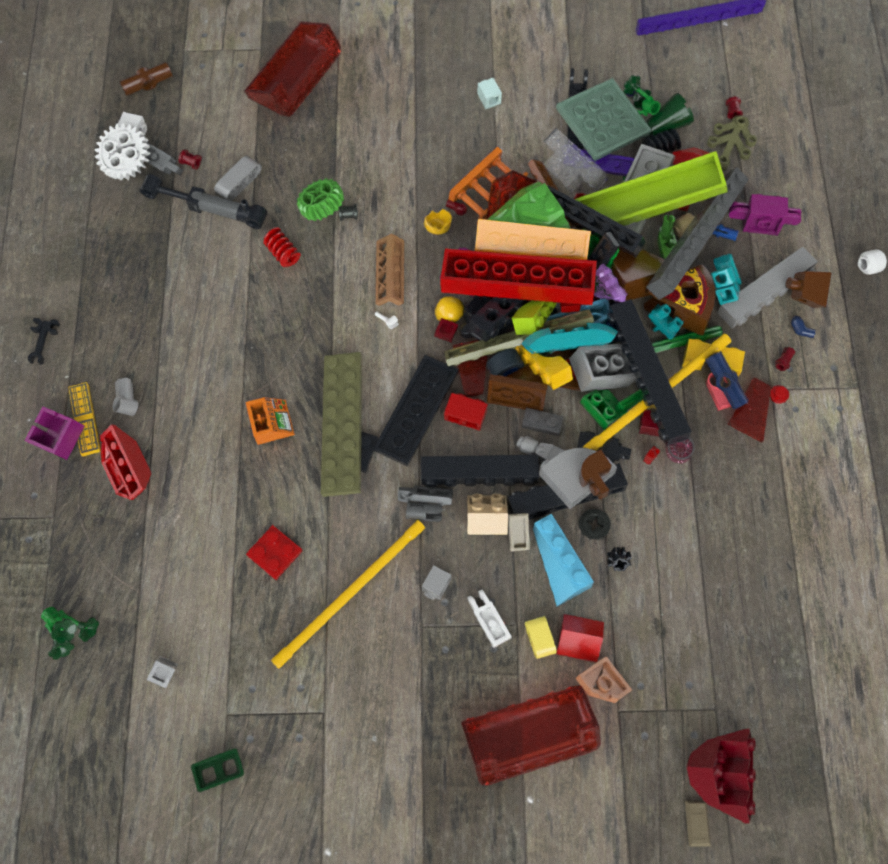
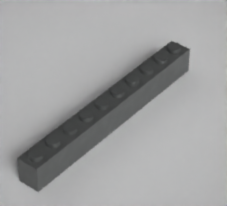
(696, 236)

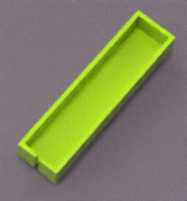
(660, 191)

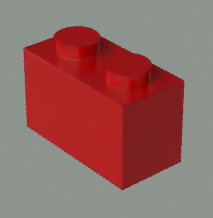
(465, 411)

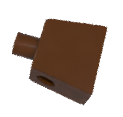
(810, 288)

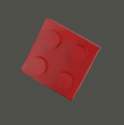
(274, 552)

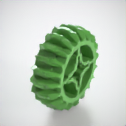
(320, 199)

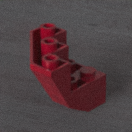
(725, 774)

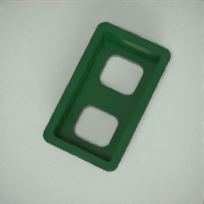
(217, 763)

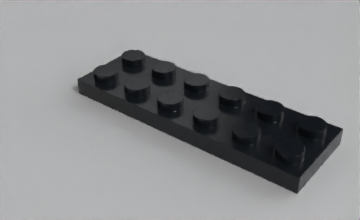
(416, 410)

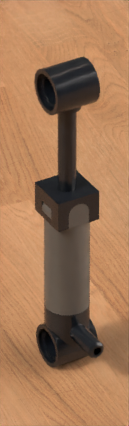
(200, 201)

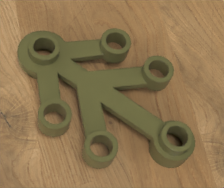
(739, 124)

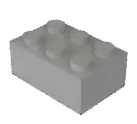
(601, 368)

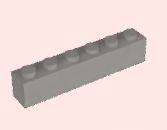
(766, 288)

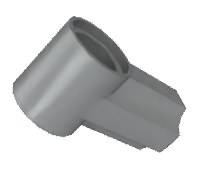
(124, 400)

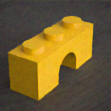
(732, 355)

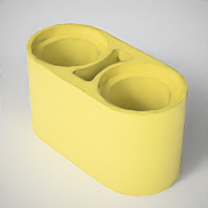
(540, 637)

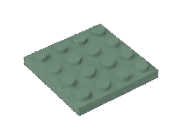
(603, 119)

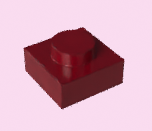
(446, 330)

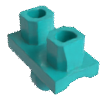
(663, 322)

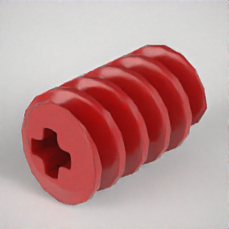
(281, 247)

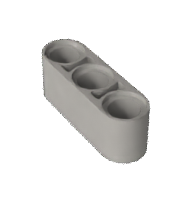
(238, 178)

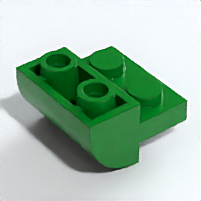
(602, 407)

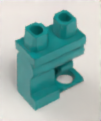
(729, 288)

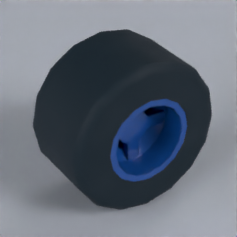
(505, 362)

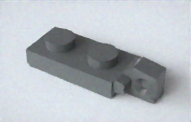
(162, 160)
(425, 494)

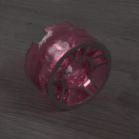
(681, 457)

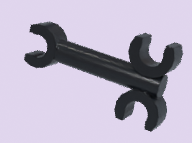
(43, 328)

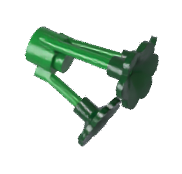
(642, 97)
(63, 631)

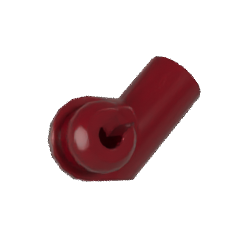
(459, 208)

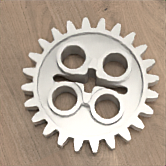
(122, 151)

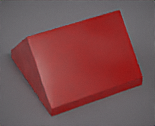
(580, 638)

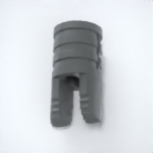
(424, 511)

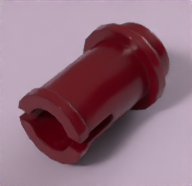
(785, 358)

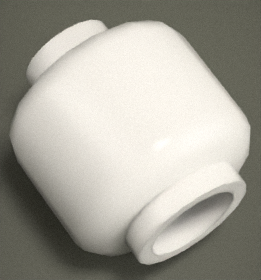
(872, 262)

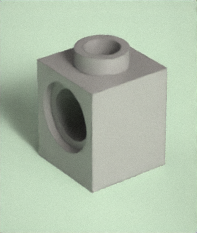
(436, 583)
(162, 671)

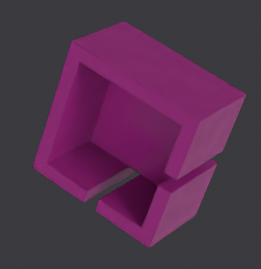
(60, 436)

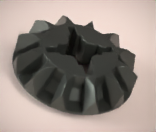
(602, 520)

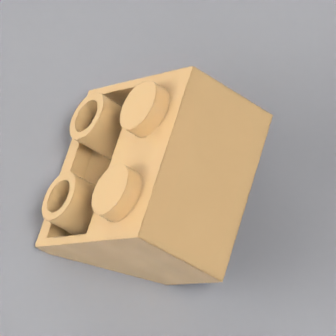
(487, 514)

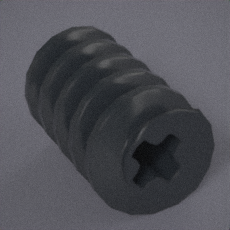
(664, 140)

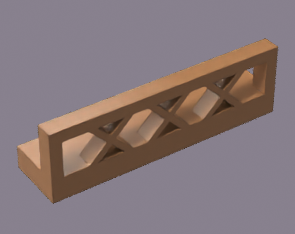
(393, 268)

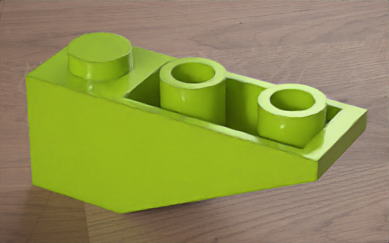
(532, 316)

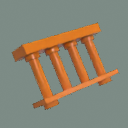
(471, 181)

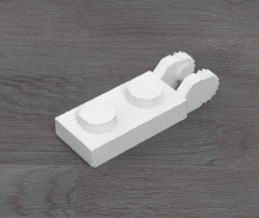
(490, 620)

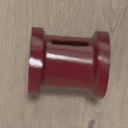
(733, 105)
(189, 159)

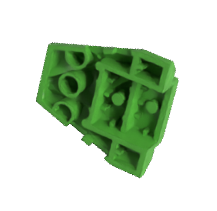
(533, 206)

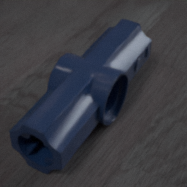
(721, 369)

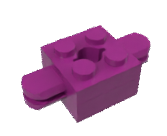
(765, 214)

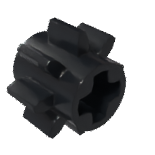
(619, 559)

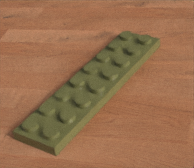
(341, 425)

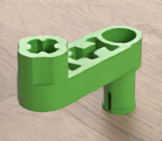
(666, 236)

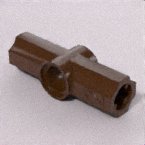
(146, 78)

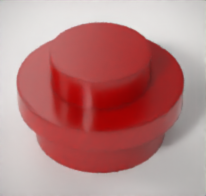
(779, 394)

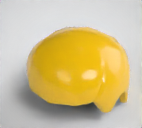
(439, 222)
(449, 308)

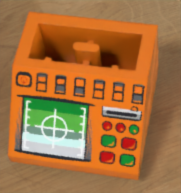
(269, 419)

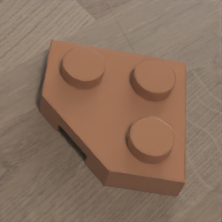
(604, 681)

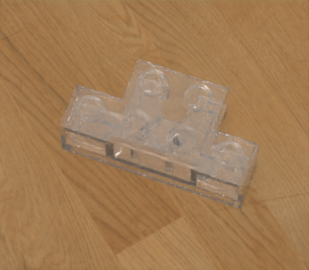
(572, 164)

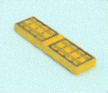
(84, 414)

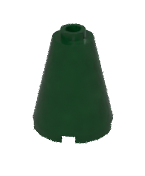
(671, 115)

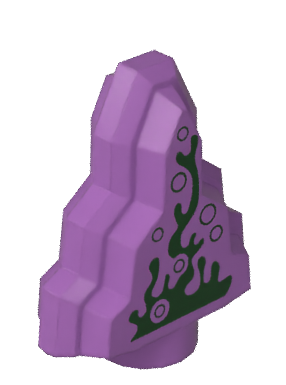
(607, 285)

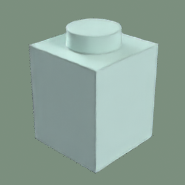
(489, 93)

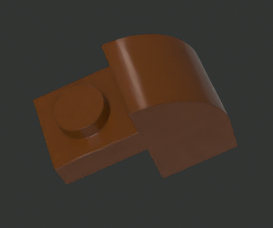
(591, 472)

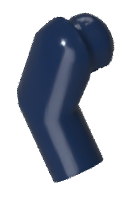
(800, 329)

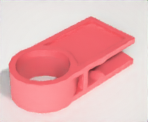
(717, 395)

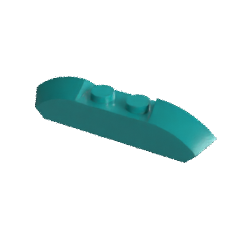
(544, 341)

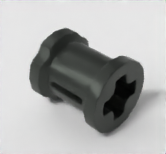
(348, 212)

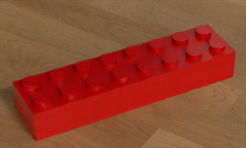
(518, 276)

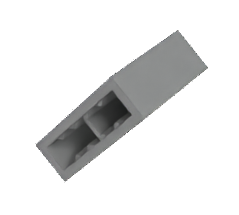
(563, 475)

